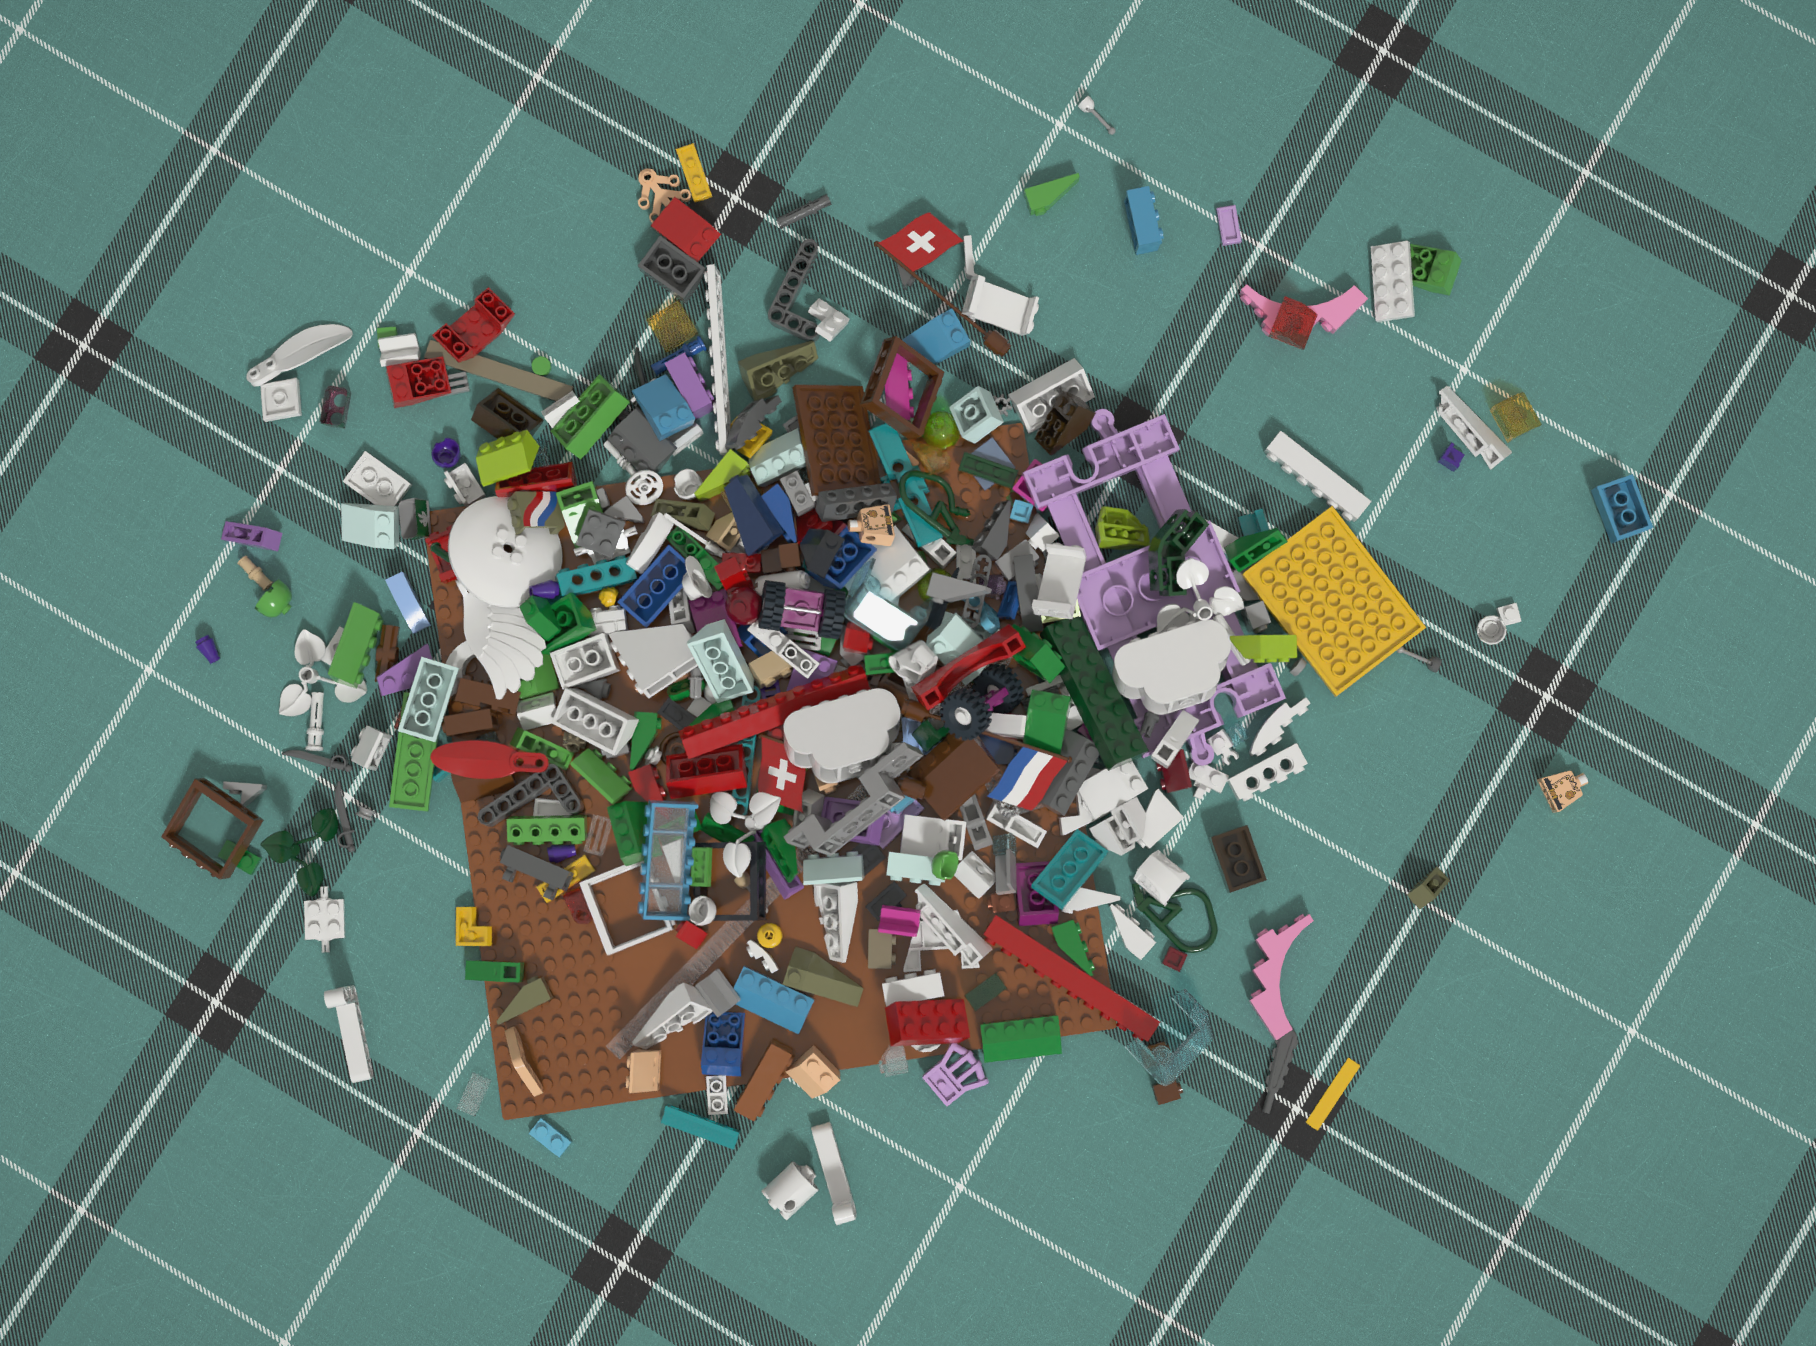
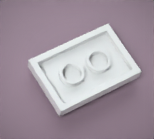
(376, 481)

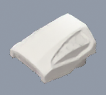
(1160, 877)

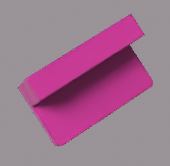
(899, 921)

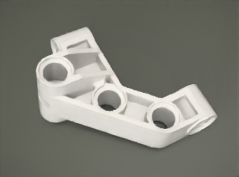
(913, 666)

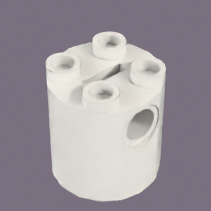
(791, 1189)

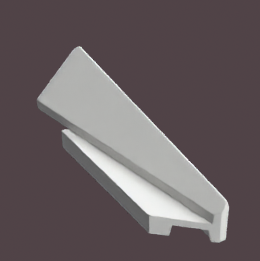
(1471, 429)
(950, 927)

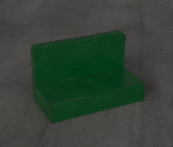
(927, 735)

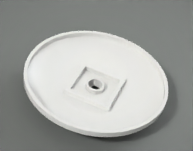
(485, 566)

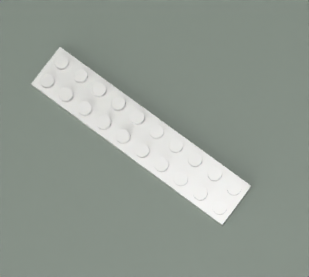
(718, 352)

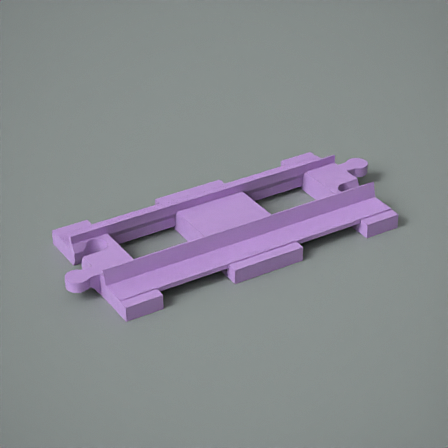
(1117, 594)

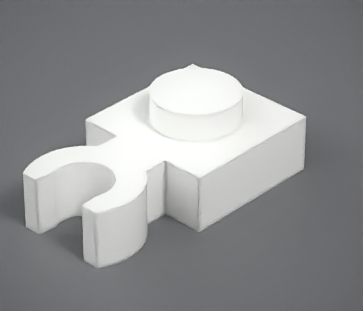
(1221, 744)

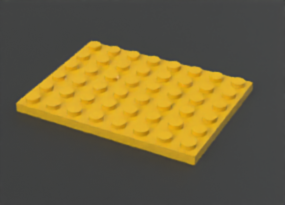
(1334, 601)

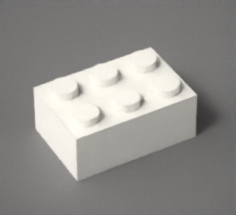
(913, 987)

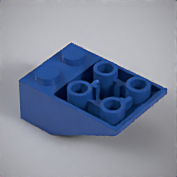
(782, 511)
(723, 1044)

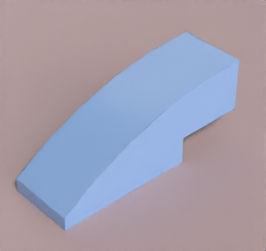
(408, 602)

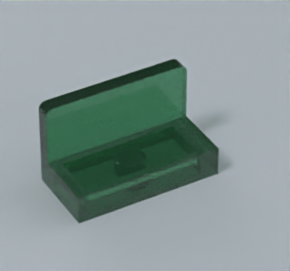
(985, 991)

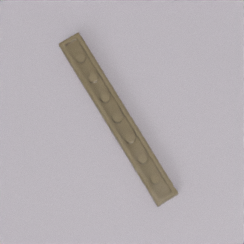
(502, 374)

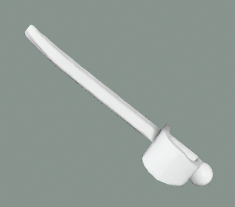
(711, 547)

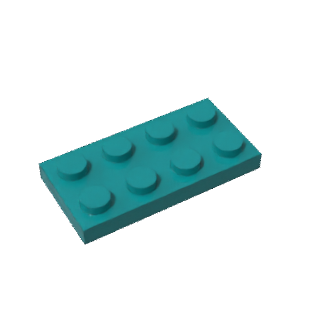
(1069, 869)

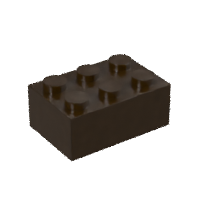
(1237, 859)

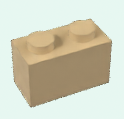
(769, 669)

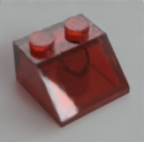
(1293, 323)

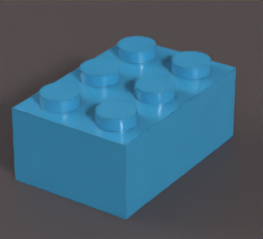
(1143, 220)
(1622, 508)

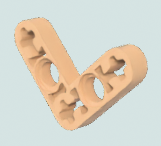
(520, 1063)

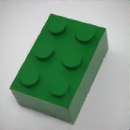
(1038, 656)

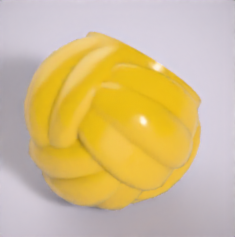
(608, 596)

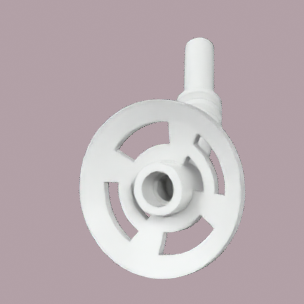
(639, 477)

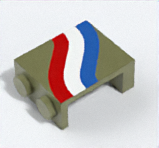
(535, 511)

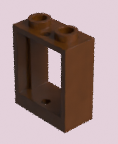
(470, 723)

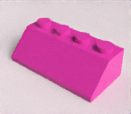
(897, 388)

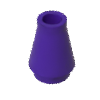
(546, 589)
(208, 649)
(560, 852)

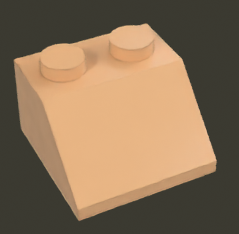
(814, 1073)

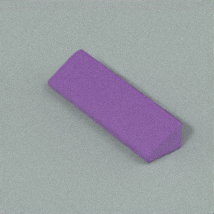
(786, 889)

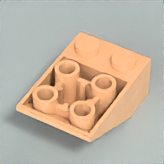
(644, 1070)

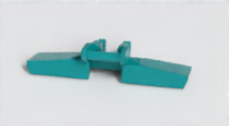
(891, 451)

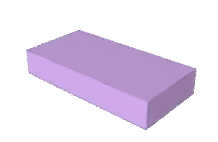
(1228, 225)

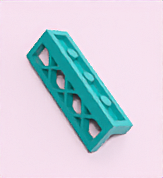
(700, 1126)

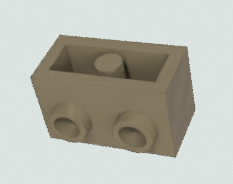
(880, 950)

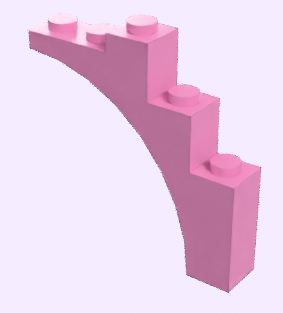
(1330, 314)
(1268, 1002)

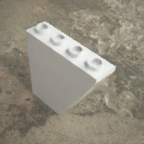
(654, 655)

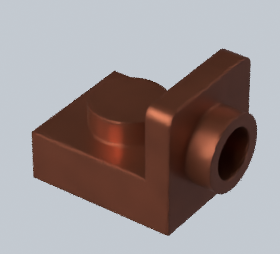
(1001, 903)

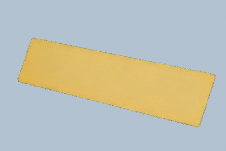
(1333, 1094)

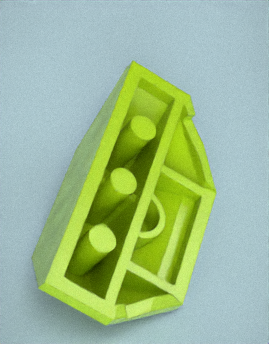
(1120, 530)

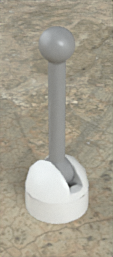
(1087, 105)

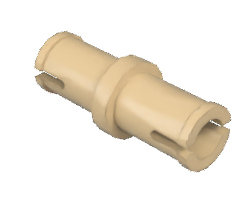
(255, 573)

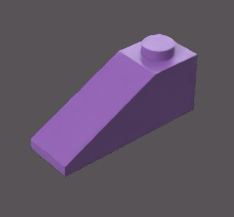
(252, 536)

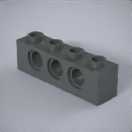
(849, 501)

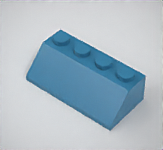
(772, 999)

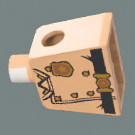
(874, 525)
(1562, 789)

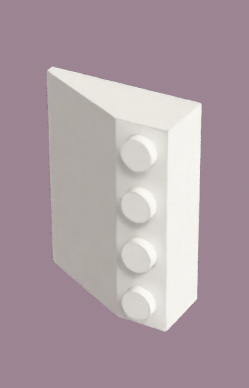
(896, 567)

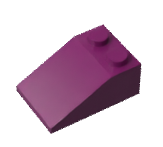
(711, 610)
(1032, 906)

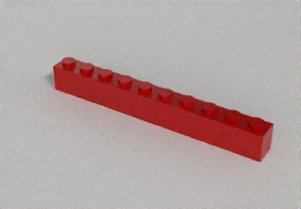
(769, 712)
(1070, 977)

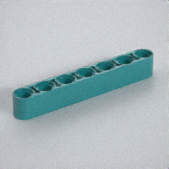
(751, 743)

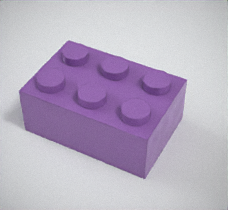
(691, 385)

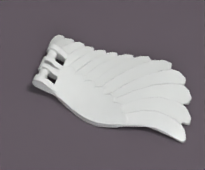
(501, 642)

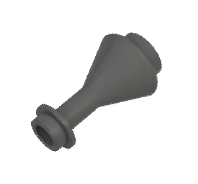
(598, 688)

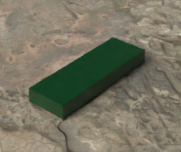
(988, 470)

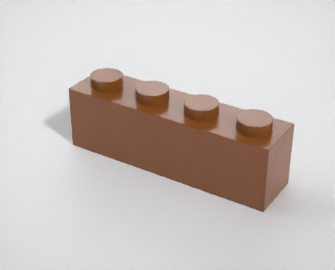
(763, 1079)

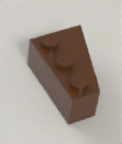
(483, 695)

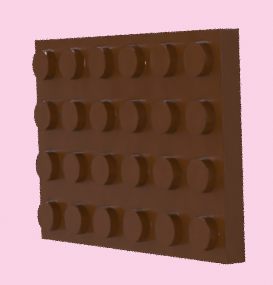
(835, 437)

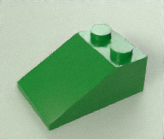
(1047, 720)

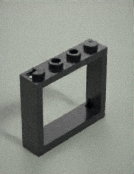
(757, 882)

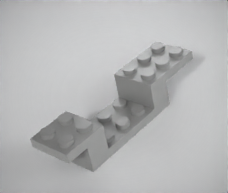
(884, 795)

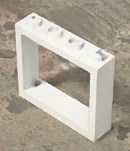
(598, 917)

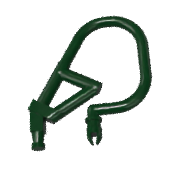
(953, 535)
(1142, 906)

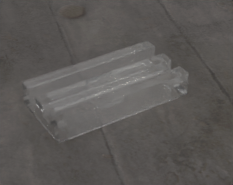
(605, 836)

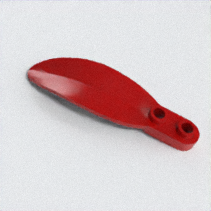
(485, 759)

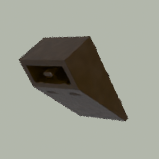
(1064, 422)

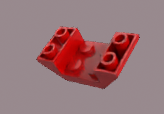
(475, 327)

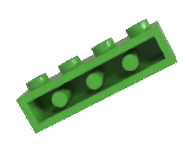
(547, 828)

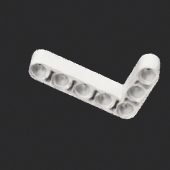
(352, 1031)
(843, 1204)

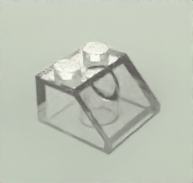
(894, 1061)

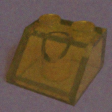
(1515, 416)

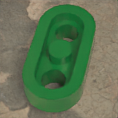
(681, 689)

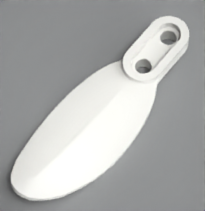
(298, 351)

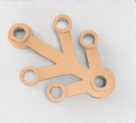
(661, 195)

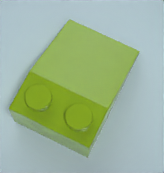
(719, 478)

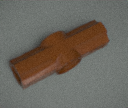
(387, 652)

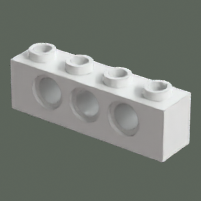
(1291, 754)

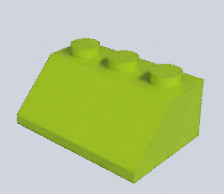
(506, 457)
(1266, 647)

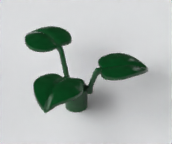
(282, 848)

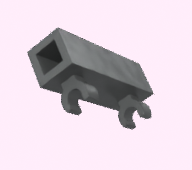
(537, 868)

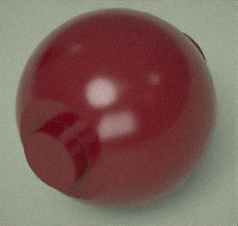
(744, 605)

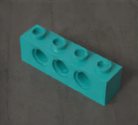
(564, 577)

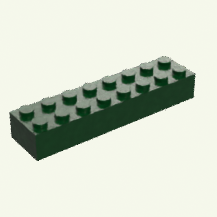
(1095, 693)

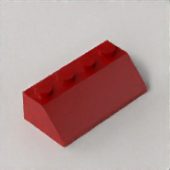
(540, 479)
(707, 773)

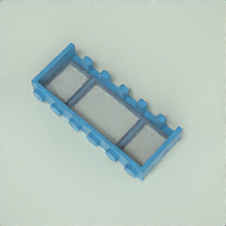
(667, 860)

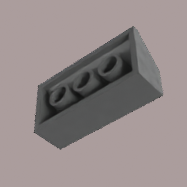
(1072, 775)

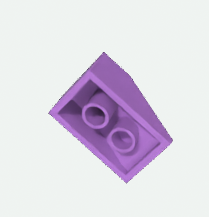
(823, 670)
(835, 810)

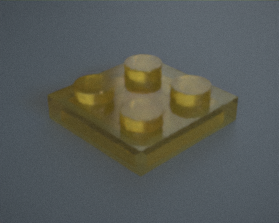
(672, 326)

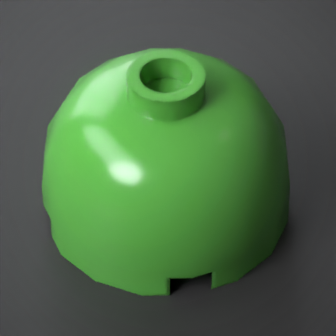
(275, 600)

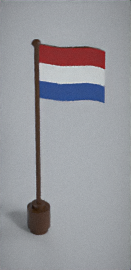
(1025, 776)

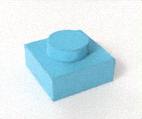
(1021, 511)

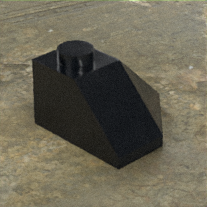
(821, 550)

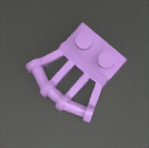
(945, 1083)

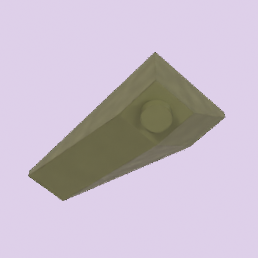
(771, 369)
(816, 976)

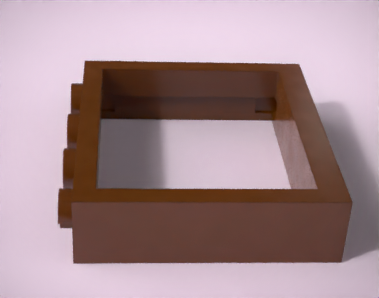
(878, 379)
(253, 822)

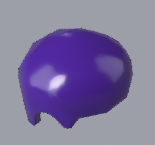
(446, 453)

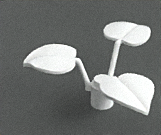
(1193, 573)
(294, 699)
(722, 807)

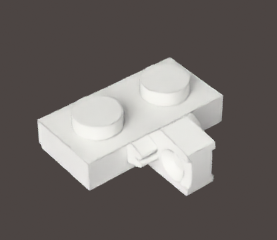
(1206, 779)

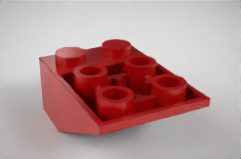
(417, 381)

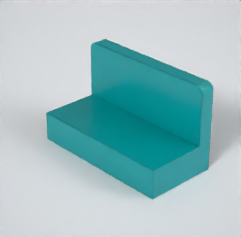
(1253, 523)

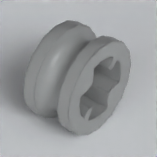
(365, 813)

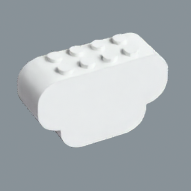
(1173, 666)
(843, 734)

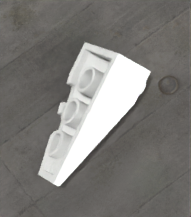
(838, 912)

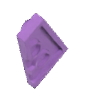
(403, 673)

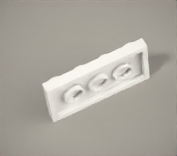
(1392, 281)

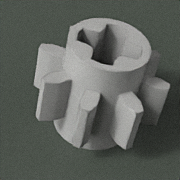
(1005, 404)

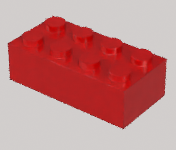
(927, 1022)

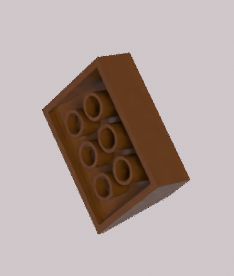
(954, 773)

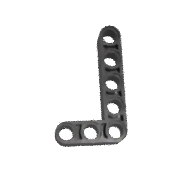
(792, 293)
(530, 794)

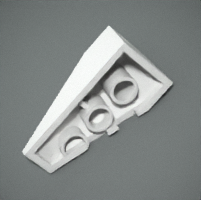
(677, 1009)

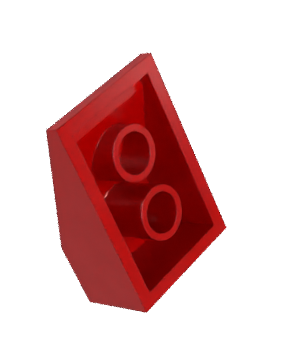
(685, 229)

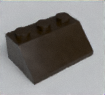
(503, 415)

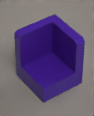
(1451, 457)

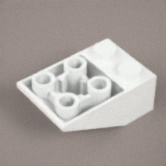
(931, 835)

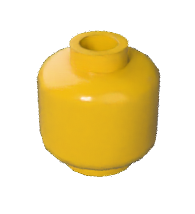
(776, 938)

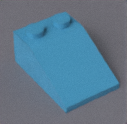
(939, 338)
(664, 407)

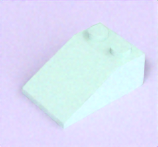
(370, 525)

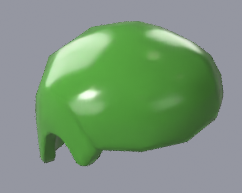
(944, 864)

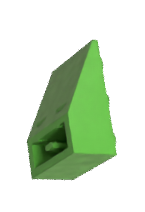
(1434, 268)
(575, 505)

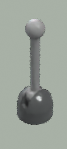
(1432, 663)

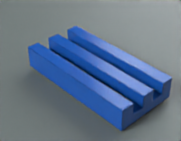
(1009, 602)

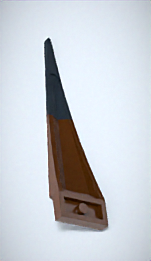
(892, 681)

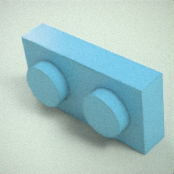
(550, 1137)

